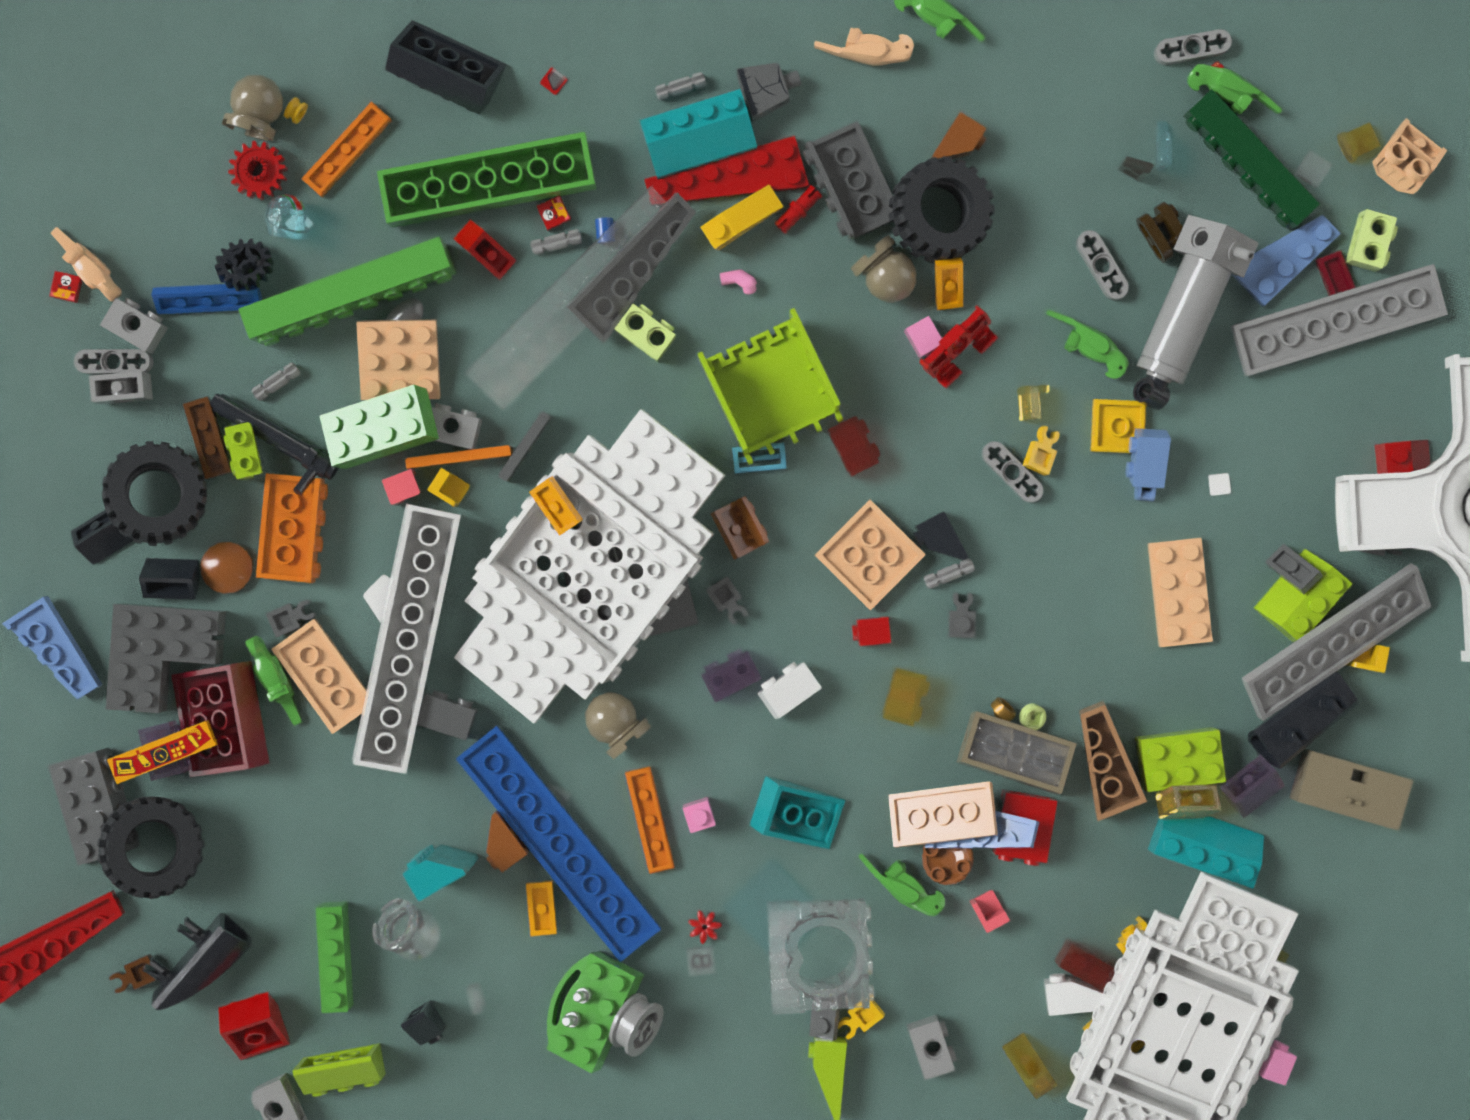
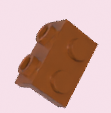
(740, 527)

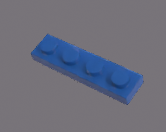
(202, 298)

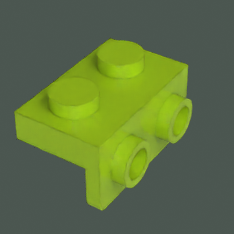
(243, 451)

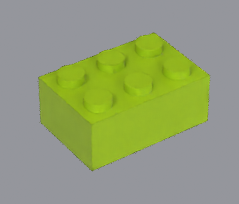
(1180, 759)

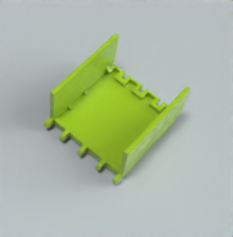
(772, 387)

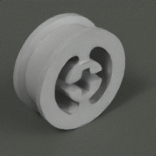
(636, 1024)

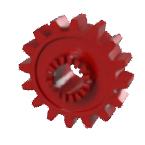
(245, 164)

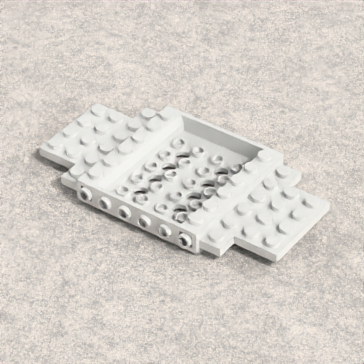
(539, 632)
(1218, 962)

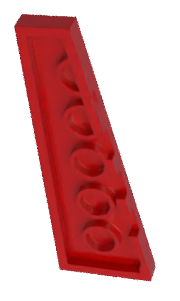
(746, 173)
(45, 946)

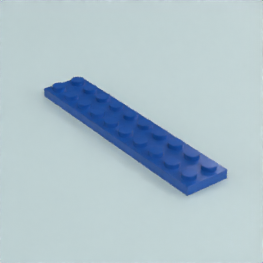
(558, 843)

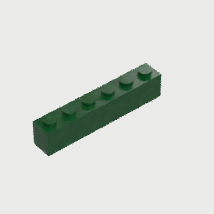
(1250, 160)

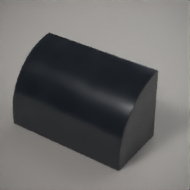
(170, 578)

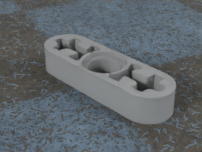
(1172, 43)
(1086, 252)
(133, 354)
(1021, 490)

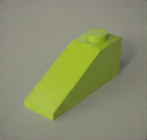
(829, 1065)

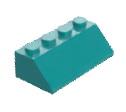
(698, 134)
(1210, 847)
(437, 868)

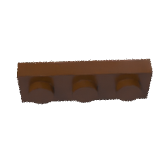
(207, 438)

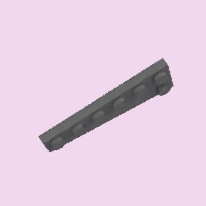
(616, 285)

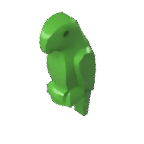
(939, 15)
(1229, 87)
(1093, 345)
(273, 677)
(907, 888)

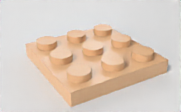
(398, 356)
(870, 554)

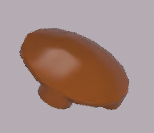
(226, 567)
(947, 864)

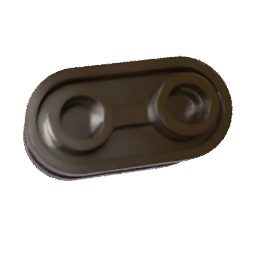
(1167, 217)

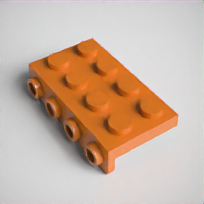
(291, 529)

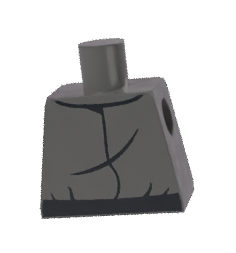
(765, 88)

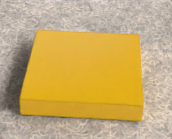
(1114, 424)

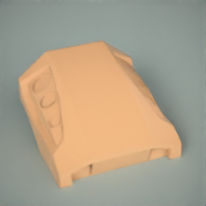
(1407, 159)

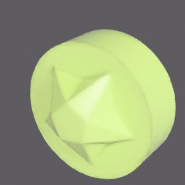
(1032, 716)

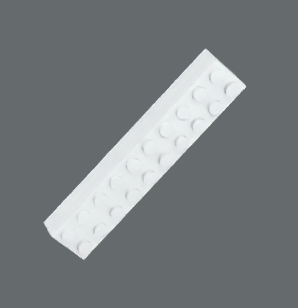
(406, 639)

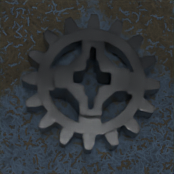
(244, 264)

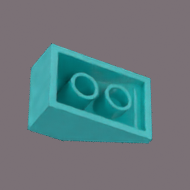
(796, 813)

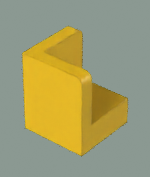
(449, 487)
(1373, 659)

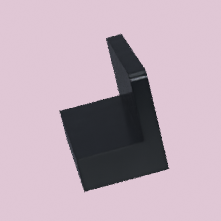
(98, 538)

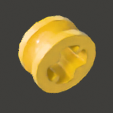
(295, 110)

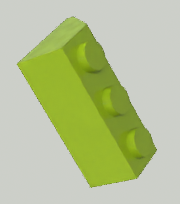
(1299, 613)
(340, 1070)

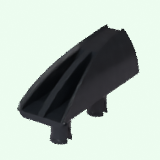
(1302, 721)
(204, 962)

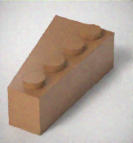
(1110, 771)

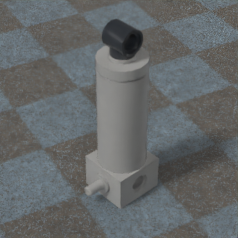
(1210, 257)

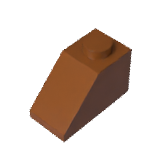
(961, 138)
(503, 844)

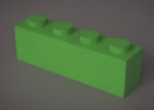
(334, 957)

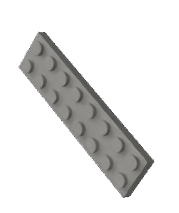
(1339, 320)
(1336, 642)

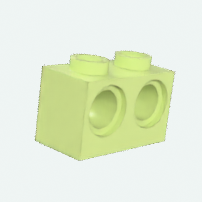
(1364, 238)
(641, 337)

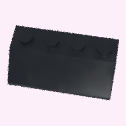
(444, 66)

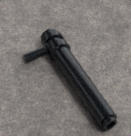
(308, 455)

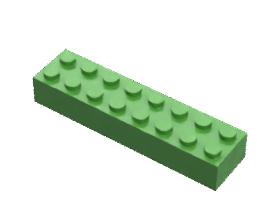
(486, 180)
(348, 291)

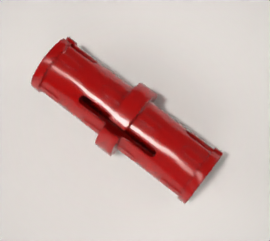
(798, 209)

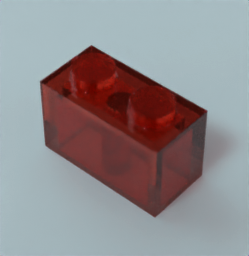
(853, 445)
(1085, 965)

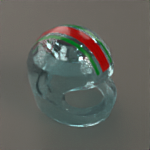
(287, 217)

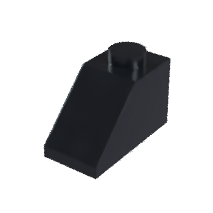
(939, 536)
(424, 1024)

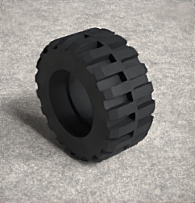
(967, 190)
(146, 459)
(162, 882)

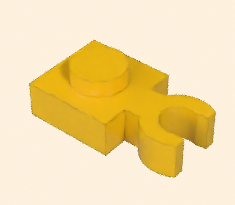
(1040, 454)
(862, 1018)

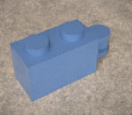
(1148, 461)

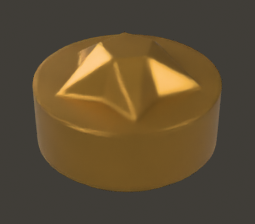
(1003, 709)

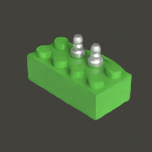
(590, 1009)

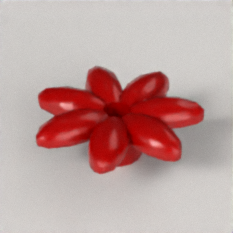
(700, 930)

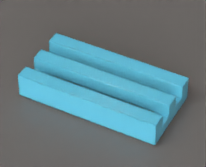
(781, 455)

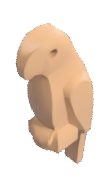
(871, 48)
(87, 266)

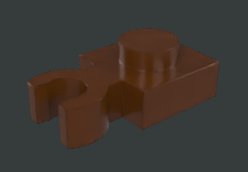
(133, 974)

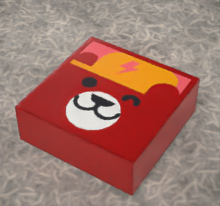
(553, 213)
(66, 287)

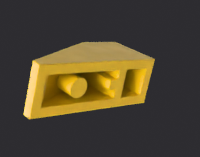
(741, 217)

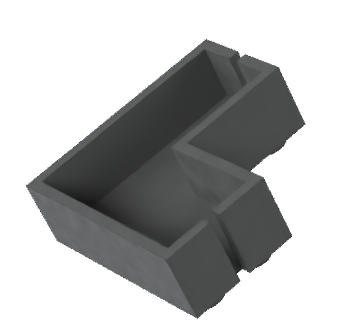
(146, 643)

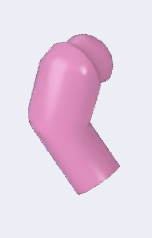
(741, 278)

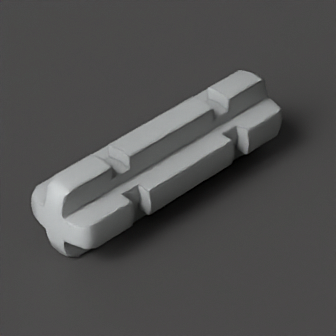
(680, 86)
(556, 242)
(276, 381)
(949, 573)

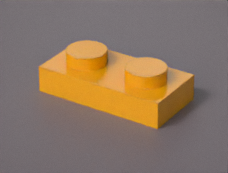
(949, 283)
(556, 505)
(541, 908)

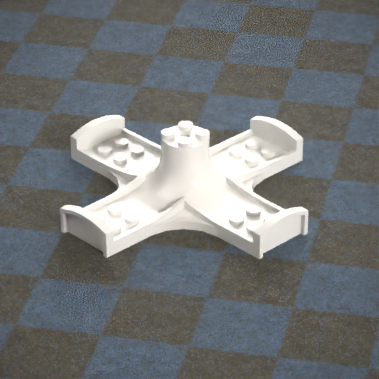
(1418, 507)

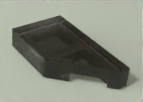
(1135, 168)

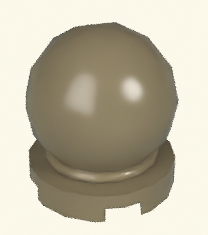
(255, 106)
(887, 272)
(614, 721)

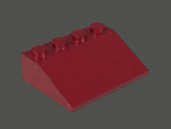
(231, 705)

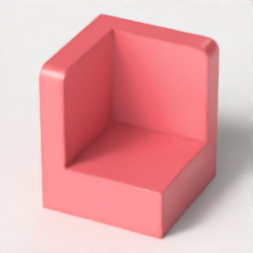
(401, 487)
(989, 911)

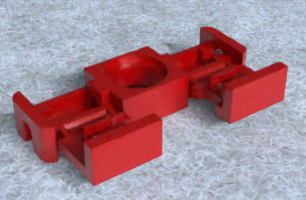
(973, 329)

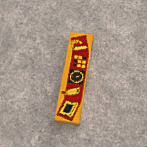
(162, 752)

